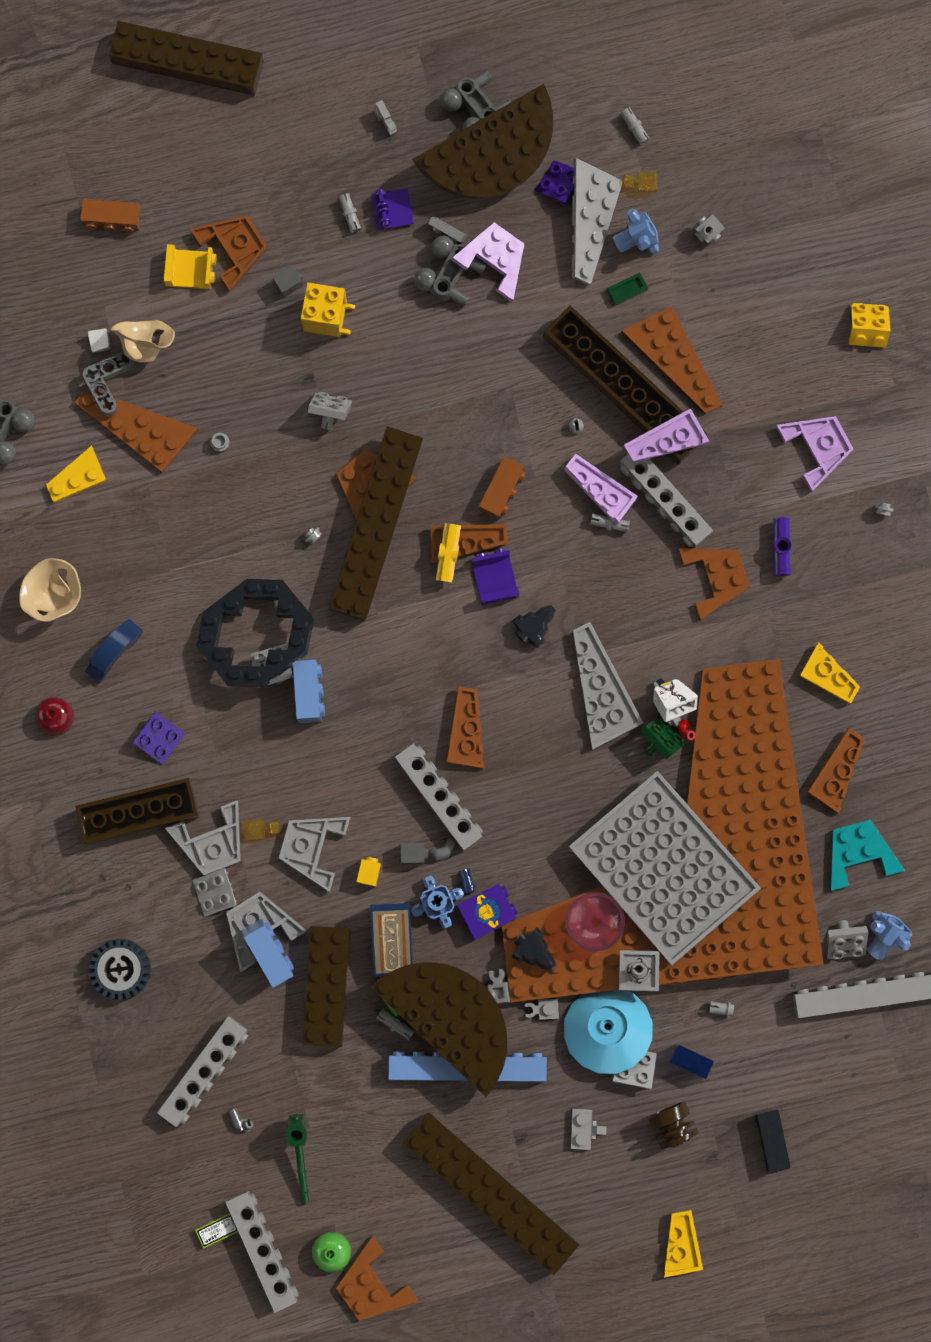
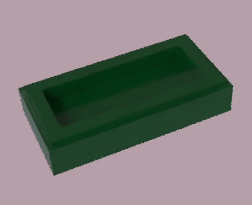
(627, 289)

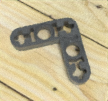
(99, 381)

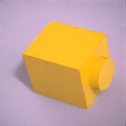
(369, 871)

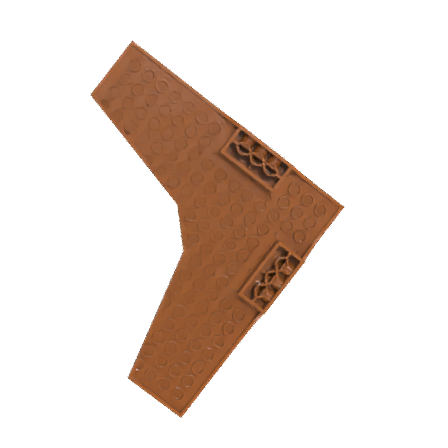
(751, 802)

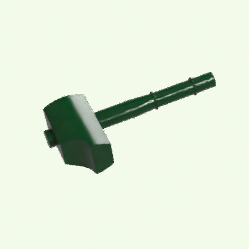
(296, 1136)

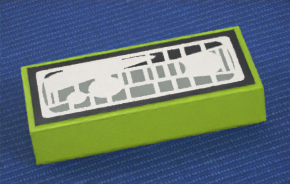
(216, 1230)

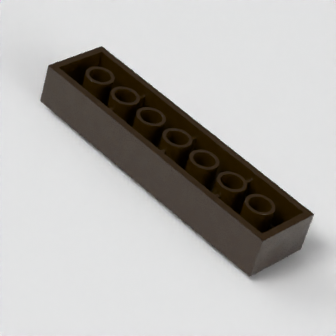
(186, 58)

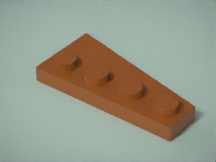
(471, 538)
(465, 735)
(835, 774)

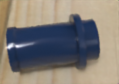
(467, 881)

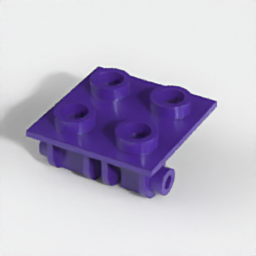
(558, 182)
(392, 208)
(158, 738)

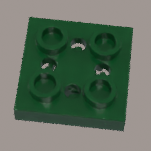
(661, 738)

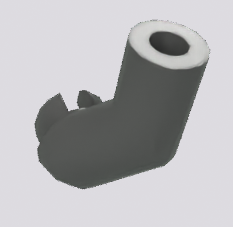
(444, 852)
(239, 1122)

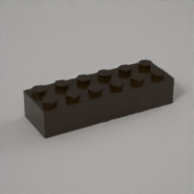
(137, 811)
(326, 986)

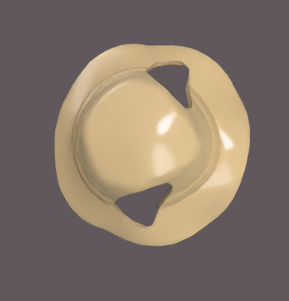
(137, 340)
(47, 591)

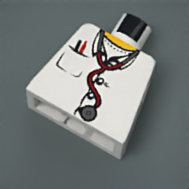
(673, 699)

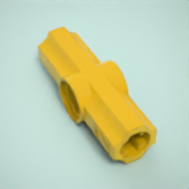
(448, 552)

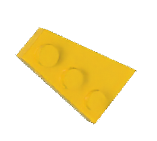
(77, 477)
(829, 676)
(682, 1246)

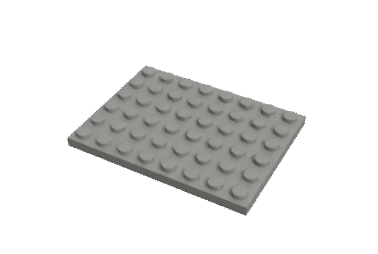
(664, 868)

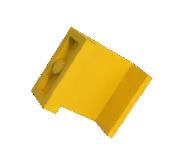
(189, 268)

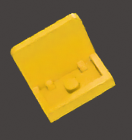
(869, 325)

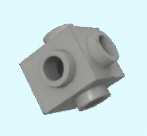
(713, 234)

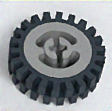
(121, 989)

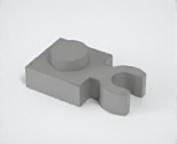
(382, 114)
(498, 989)
(546, 1009)

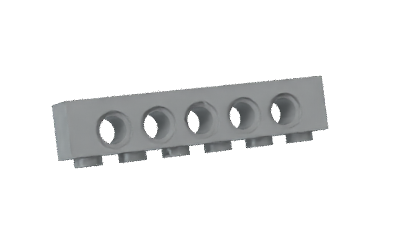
(677, 501)
(405, 760)
(169, 1109)
(277, 1300)

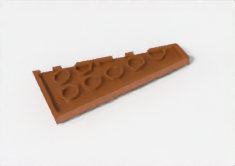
(671, 351)
(146, 432)

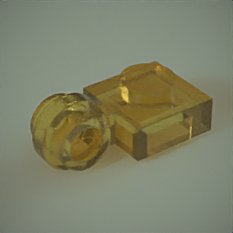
(646, 181)
(256, 830)

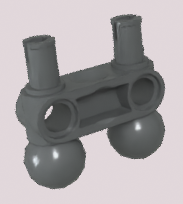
(474, 101)
(427, 280)
(19, 419)

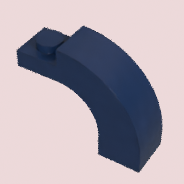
(112, 648)

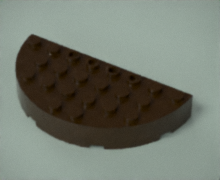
(494, 151)
(452, 1015)

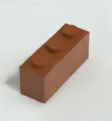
(110, 215)
(502, 488)

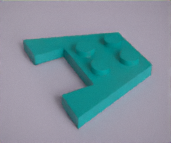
(856, 845)

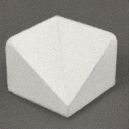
(99, 340)

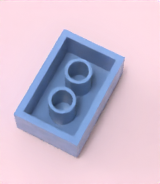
(308, 691)
(268, 952)

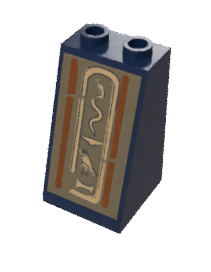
(391, 937)

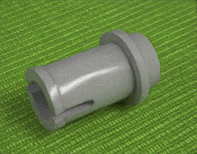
(722, 1008)

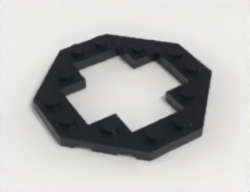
(277, 660)

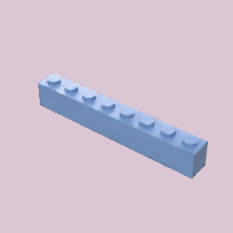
(438, 1068)

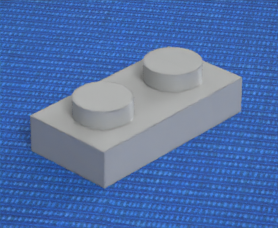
(440, 226)

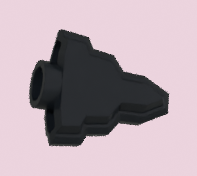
(533, 625)
(534, 950)

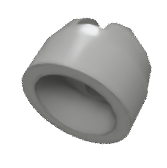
(572, 426)

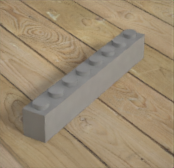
(862, 995)

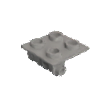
(214, 892)
(640, 1075)

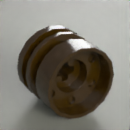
(673, 1125)

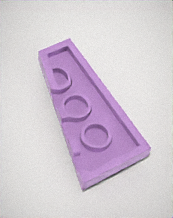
(672, 436)
(603, 490)

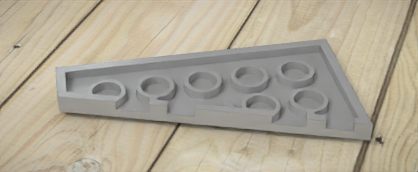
(591, 215)
(605, 697)

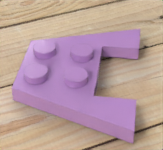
(499, 251)
(825, 441)

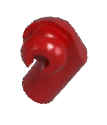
(684, 733)

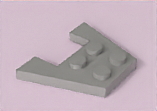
(304, 845)
(215, 848)
(251, 911)

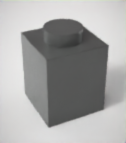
(288, 281)
(413, 853)

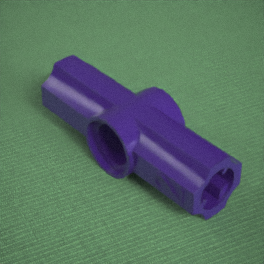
(781, 559)

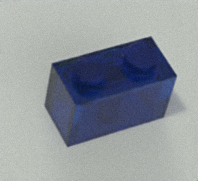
(691, 1061)

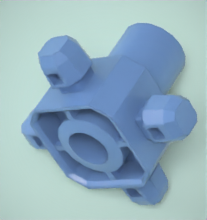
(640, 232)
(431, 910)
(889, 933)

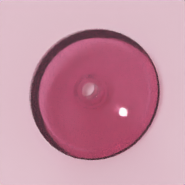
(590, 908)

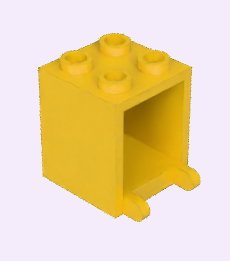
(325, 310)

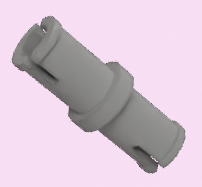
(634, 125)
(349, 213)
(605, 521)
(395, 1024)

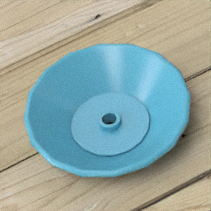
(611, 1049)

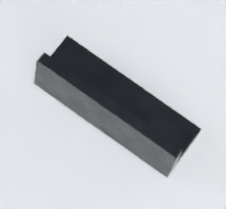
(772, 1141)

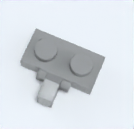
(584, 1129)

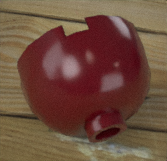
(54, 716)

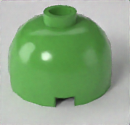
(341, 1251)

